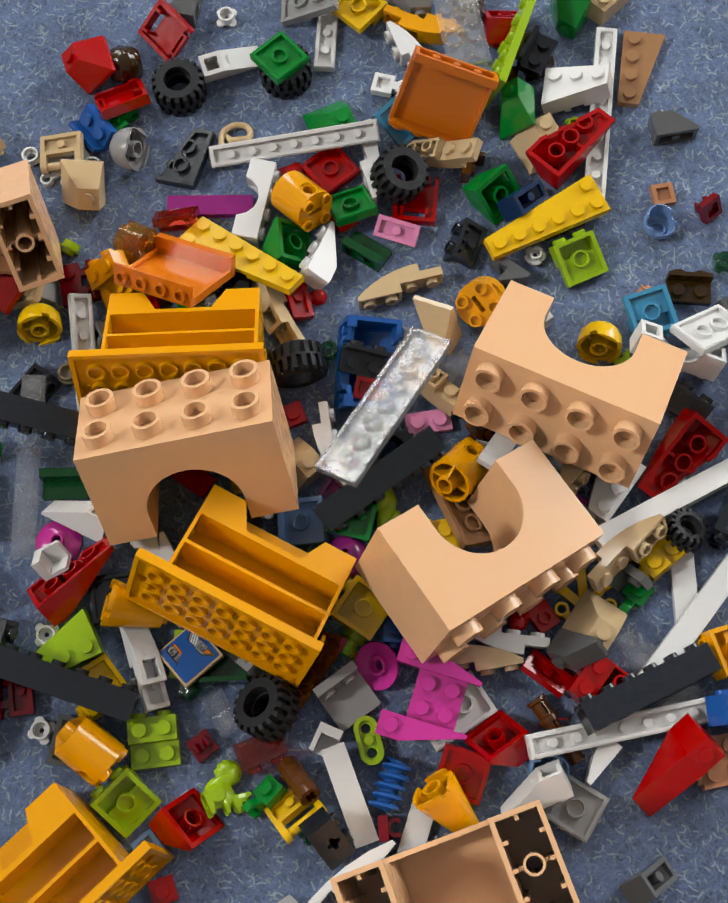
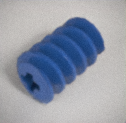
(391, 785)

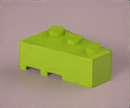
(74, 643)

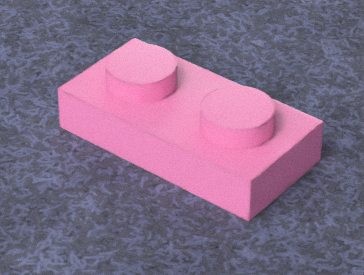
(397, 230)
(435, 418)

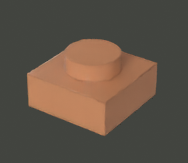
(663, 194)

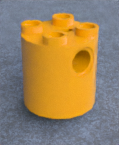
(301, 200)
(478, 300)
(457, 471)
(88, 749)

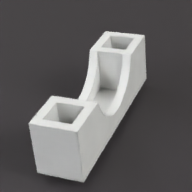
(261, 178)
(701, 366)

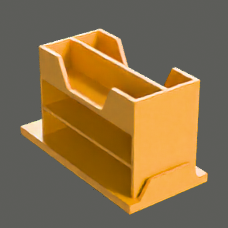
(169, 342)
(244, 588)
(72, 856)

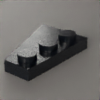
(189, 162)

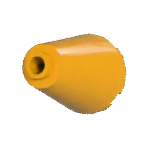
(125, 613)
(445, 801)

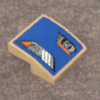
(189, 656)

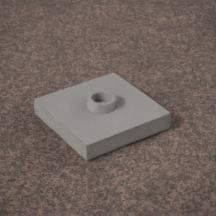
(579, 813)

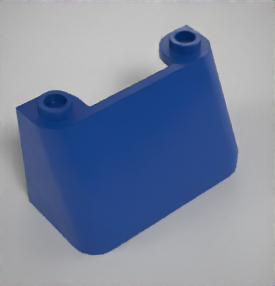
(371, 331)

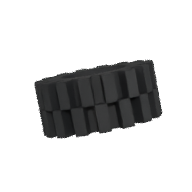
(693, 523)

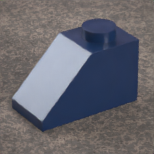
(522, 200)

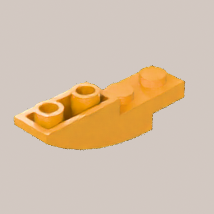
(423, 30)

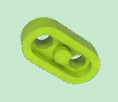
(368, 741)

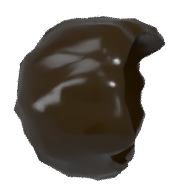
(127, 63)

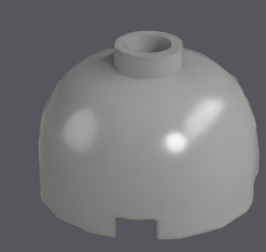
(129, 144)

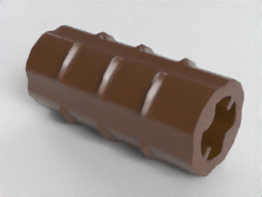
(298, 780)

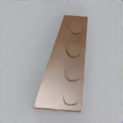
(636, 64)
(462, 519)

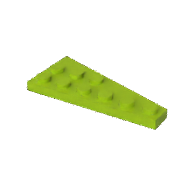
(508, 49)

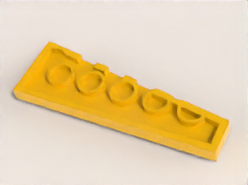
(556, 215)
(249, 259)

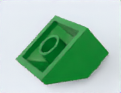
(570, 16)
(515, 108)
(330, 115)
(490, 188)
(287, 242)

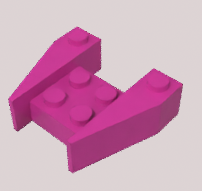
(433, 702)

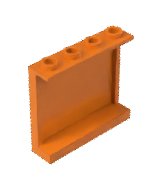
(441, 96)
(177, 271)

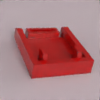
(170, 34)
(122, 99)
(424, 203)

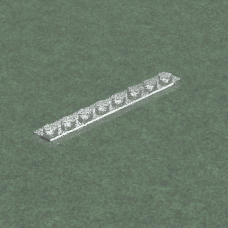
(27, 478)

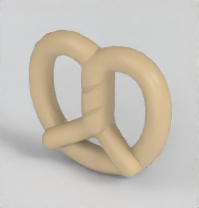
(236, 125)

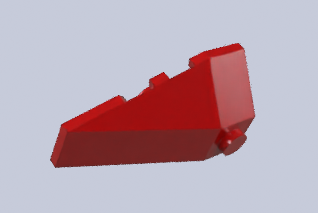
(563, 151)
(683, 449)
(62, 594)
(680, 761)

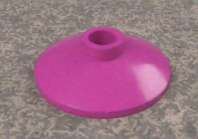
(69, 538)
(369, 665)

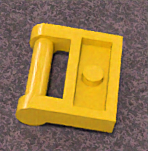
(285, 811)

